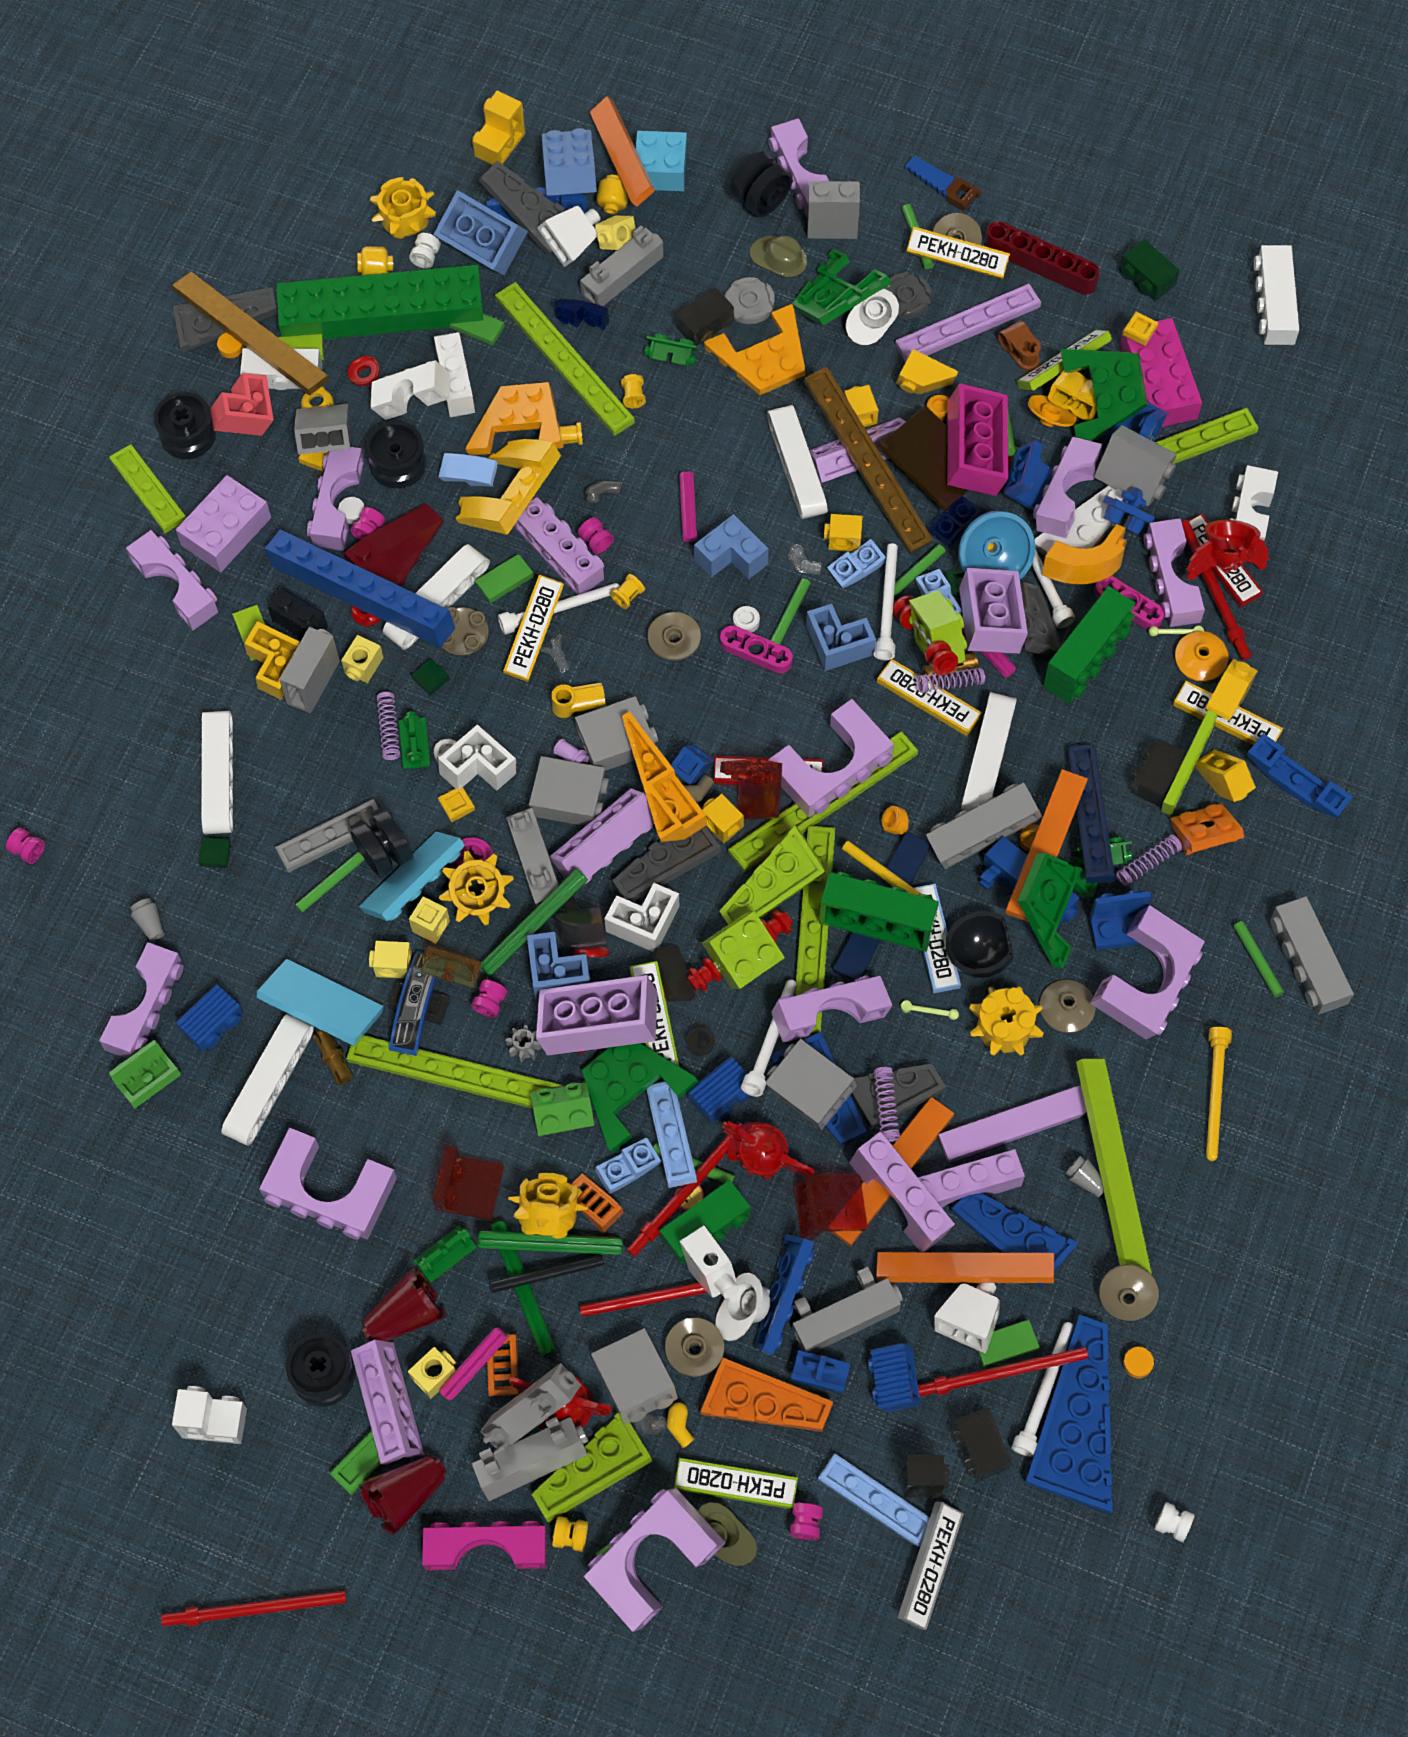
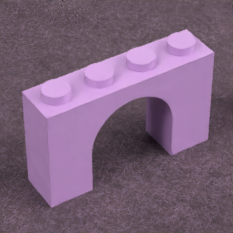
(816, 789)
(1177, 953)
(882, 1163)
(353, 1214)
(615, 1573)

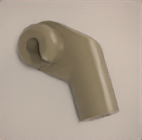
(700, 789)

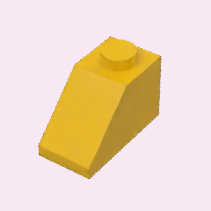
(924, 374)
(1231, 689)
(1226, 775)

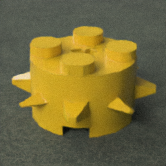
(403, 207)
(484, 873)
(999, 1034)
(547, 1205)

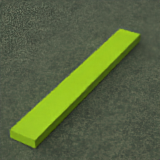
(564, 359)
(762, 841)
(812, 934)
(448, 1072)
(1112, 1163)

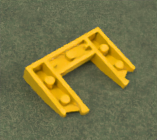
(535, 463)

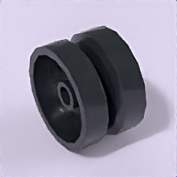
(761, 184)
(184, 425)
(396, 454)
(380, 842)
(308, 1381)

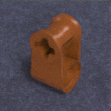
(1021, 345)

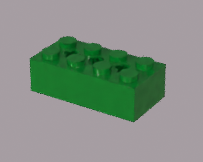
(1090, 645)
(878, 911)

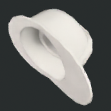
(872, 317)
(744, 1308)

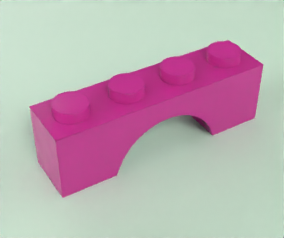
(446, 1546)

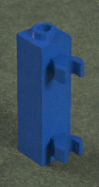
(1006, 863)

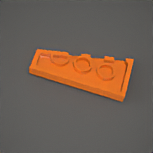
(758, 1398)

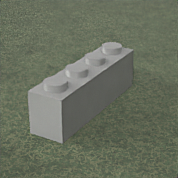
(984, 825)
(1311, 956)

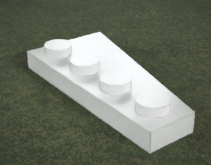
(1088, 525)

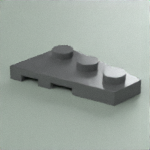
(1041, 630)
(911, 1088)

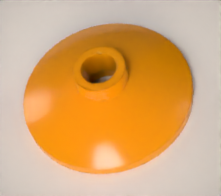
(1050, 413)
(1201, 667)

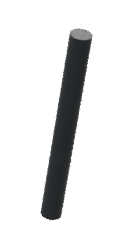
(546, 1273)

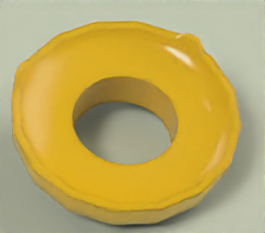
(321, 392)

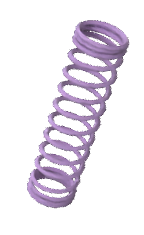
(923, 689)
(385, 702)
(1172, 845)
(885, 1073)

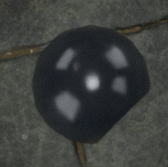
(980, 944)

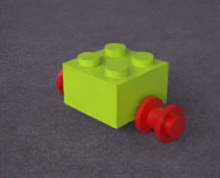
(935, 629)
(741, 951)

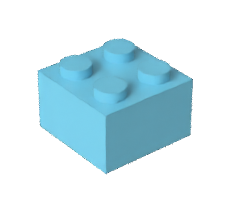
(663, 158)

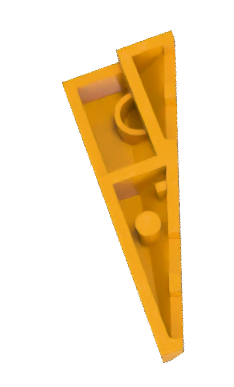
(671, 805)

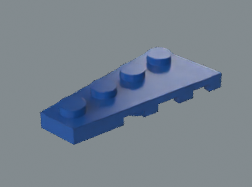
(846, 1122)
(1011, 1231)
(782, 1292)

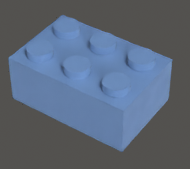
(569, 162)
(480, 232)

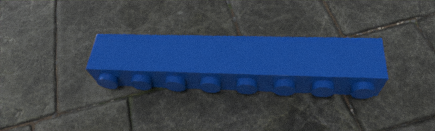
(360, 588)

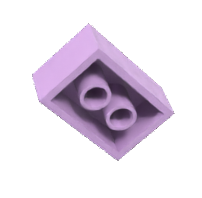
(223, 523)
(993, 610)

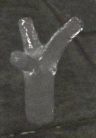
(557, 654)

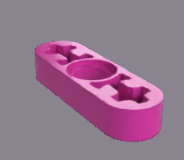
(1149, 606)
(751, 639)

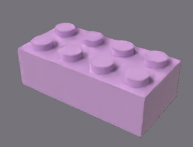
(597, 1015)

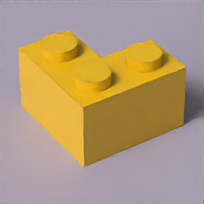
(501, 130)
(275, 652)

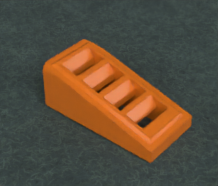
(610, 1216)
(513, 1364)

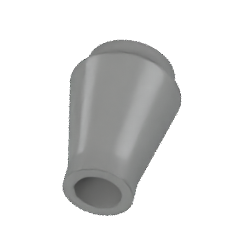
(147, 917)
(1085, 1176)

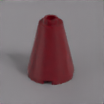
(404, 1309)
(402, 1491)

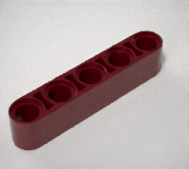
(1043, 258)

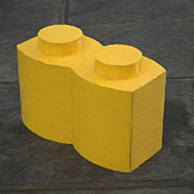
(1074, 393)

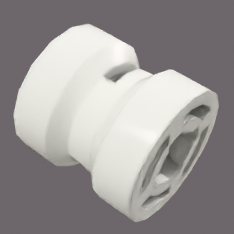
(424, 252)
(1172, 1521)

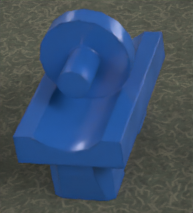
(1117, 508)
(820, 1371)

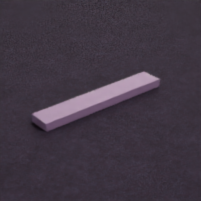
(970, 322)
(1013, 1124)

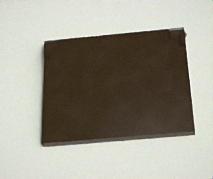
(922, 453)

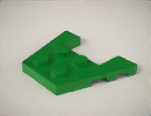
(831, 296)
(1116, 387)
(1046, 898)
(623, 1075)

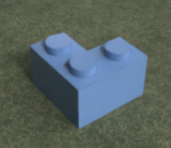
(731, 544)
(837, 643)
(549, 970)

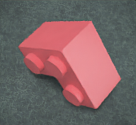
(245, 408)

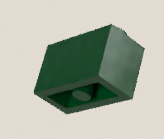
(1149, 270)

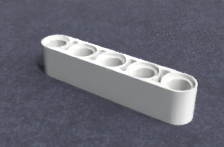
(797, 462)
(445, 587)
(989, 750)
(217, 772)
(267, 1080)

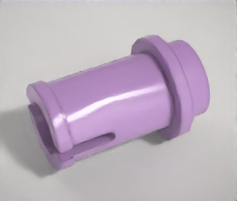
(570, 753)

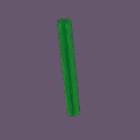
(534, 922)
(537, 1242)
(526, 1297)

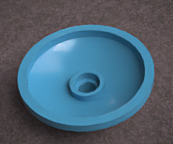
(1012, 543)

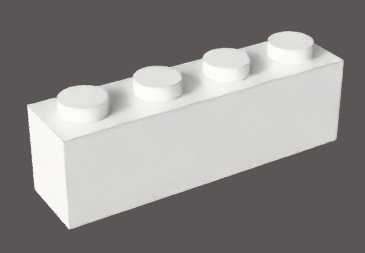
(1277, 295)

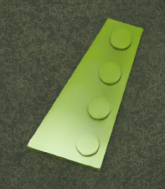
(778, 878)
(611, 1457)

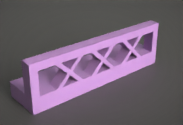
(833, 460)
(385, 1401)

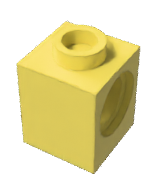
(615, 232)
(362, 649)
(429, 920)
(391, 959)
(428, 1384)

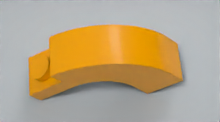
(1087, 565)

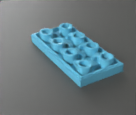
(413, 875)
(320, 1002)

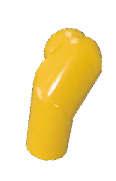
(677, 1423)

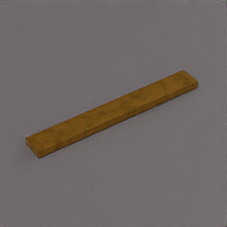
(250, 333)
(868, 460)

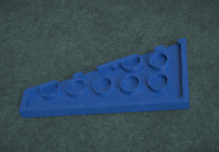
(1076, 1434)

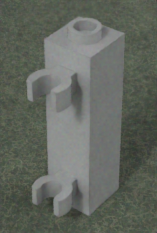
(622, 267)
(533, 854)
(846, 1316)
(530, 1408)
(530, 1458)

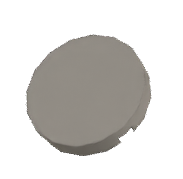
(751, 300)

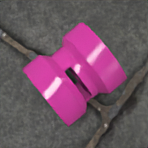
(369, 521)
(595, 535)
(26, 846)
(489, 998)
(806, 1521)

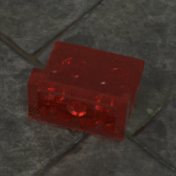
(757, 786)
(467, 1185)
(830, 1204)

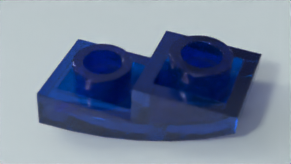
(574, 311)
(952, 524)

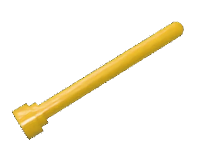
(1219, 1039)

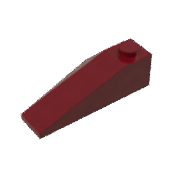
(396, 546)

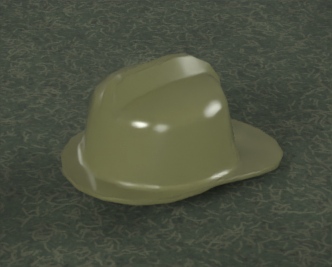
(779, 255)
(739, 1543)

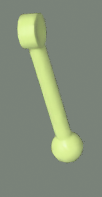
(1153, 630)
(906, 1007)

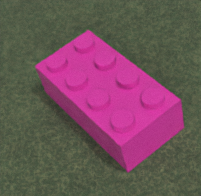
(1167, 373)
(977, 439)

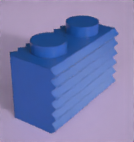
(210, 1018)
(719, 1091)
(894, 1377)

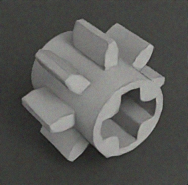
(517, 1040)

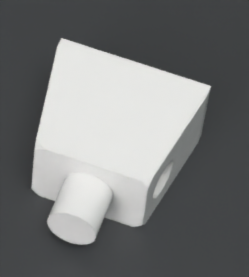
(570, 233)
(714, 1271)
(969, 1315)

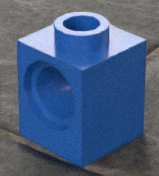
(691, 763)

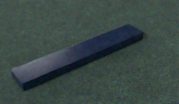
(1091, 816)
(861, 948)

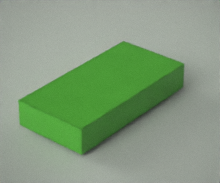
(486, 330)
(504, 578)
(1009, 1343)
(357, 1465)

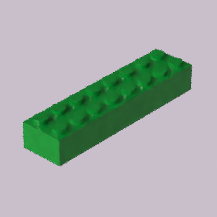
(380, 302)

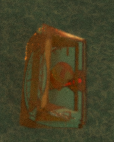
(450, 967)

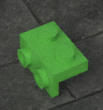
(144, 1074)
(562, 1108)

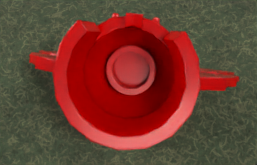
(1228, 547)
(761, 1149)
(579, 1408)

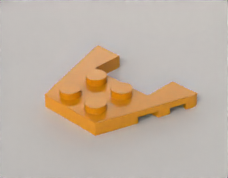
(768, 362)
(514, 410)

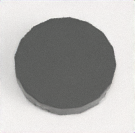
(911, 293)

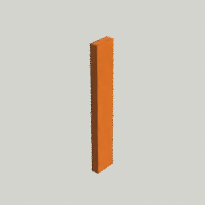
(622, 151)
(1051, 830)
(911, 1147)
(965, 1267)

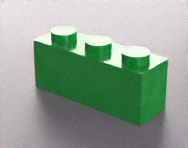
(717, 1212)

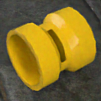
(563, 1533)

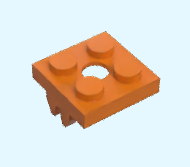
(1198, 837)

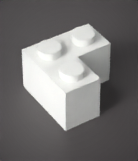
(476, 755)
(645, 923)
(208, 1419)

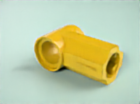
(579, 699)

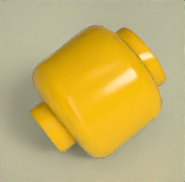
(612, 194)
(374, 261)

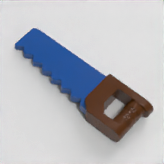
(944, 183)

